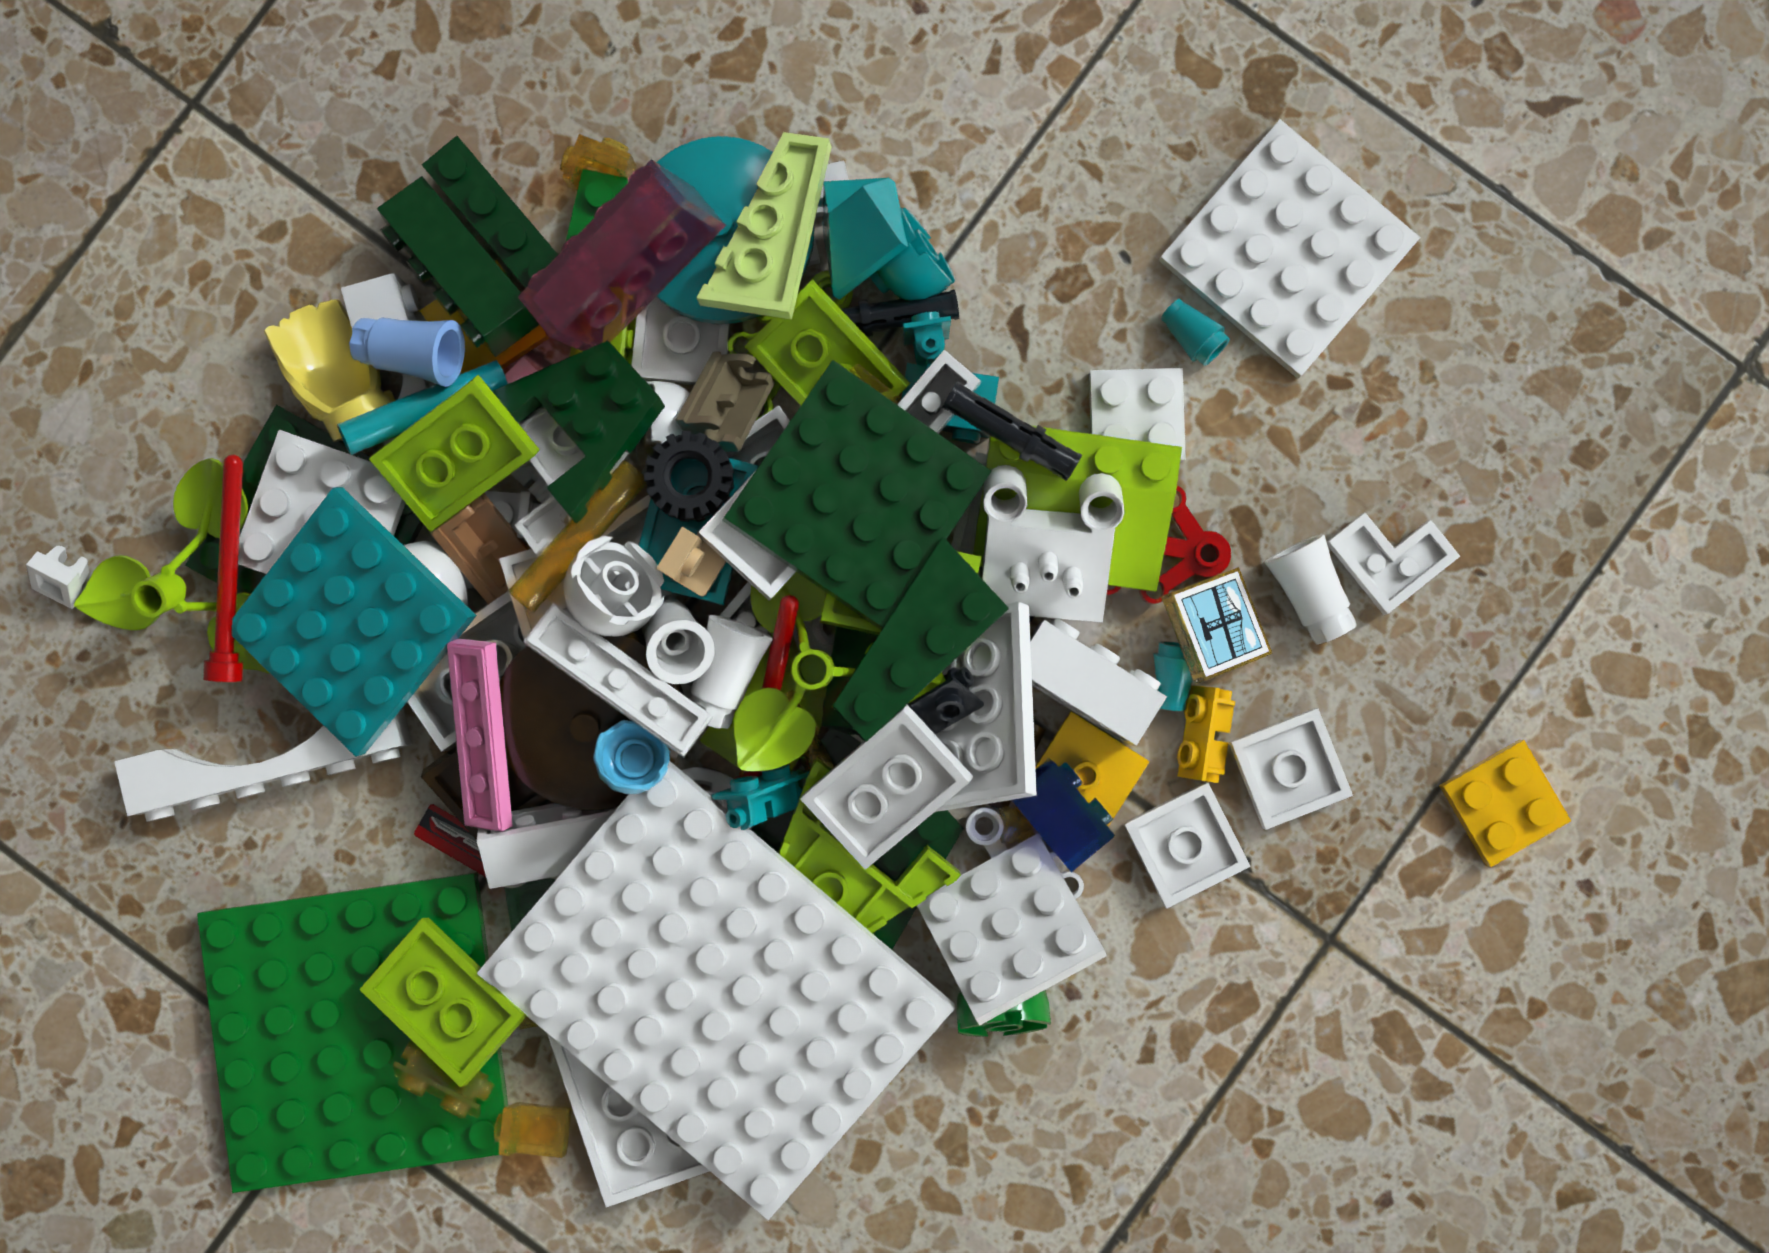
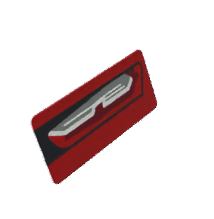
(450, 837)

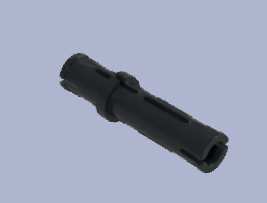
(897, 312)
(1020, 436)

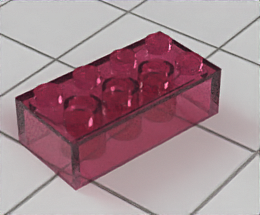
(621, 258)

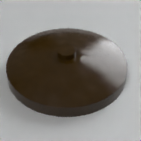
(555, 727)

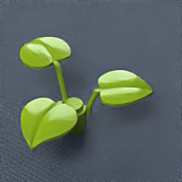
(130, 599)
(768, 725)

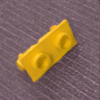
(1199, 754)

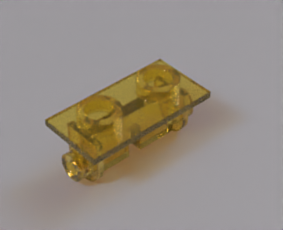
(424, 1075)

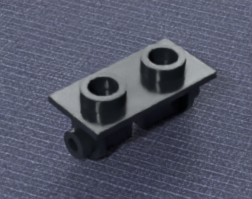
(947, 701)

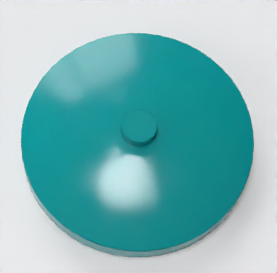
(726, 177)

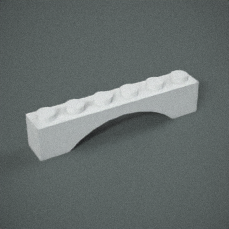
(170, 777)

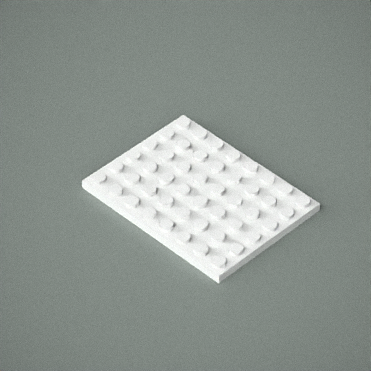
(716, 989)

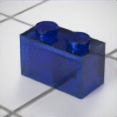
(1064, 816)

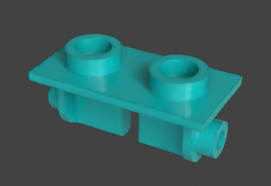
(927, 336)
(756, 798)

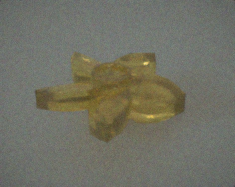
(1016, 827)

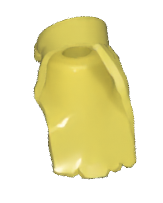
(319, 366)

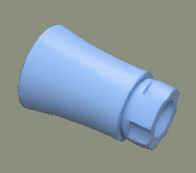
(411, 347)

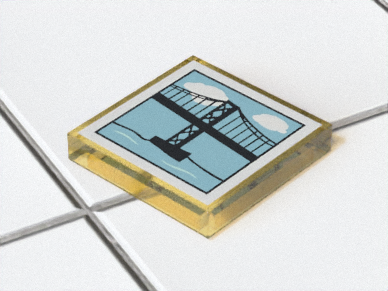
(1216, 625)

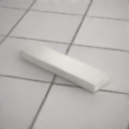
(618, 680)

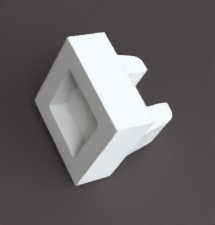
(55, 579)

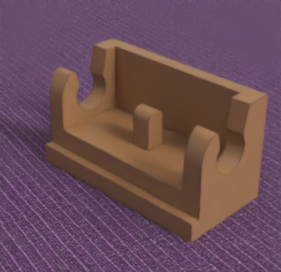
(476, 542)

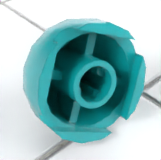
(916, 270)

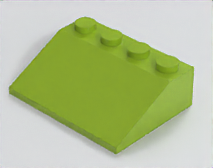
(1148, 488)

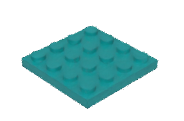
(349, 621)

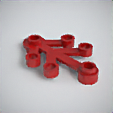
(1189, 551)

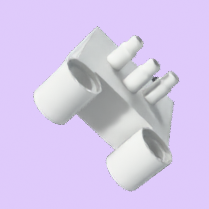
(1049, 557)

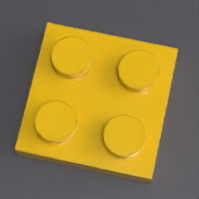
(1505, 803)

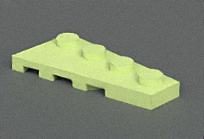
(769, 248)

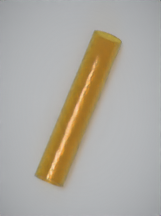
(552, 564)

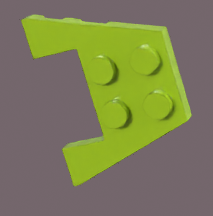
(863, 893)

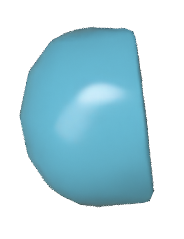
(630, 758)

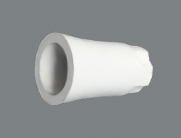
(1313, 588)
(676, 644)
(734, 663)

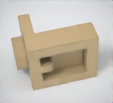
(691, 562)

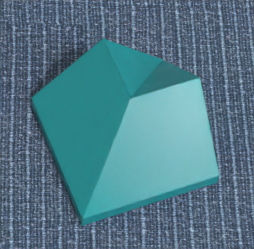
(860, 229)

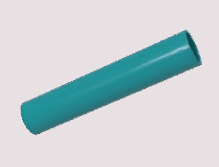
(398, 415)

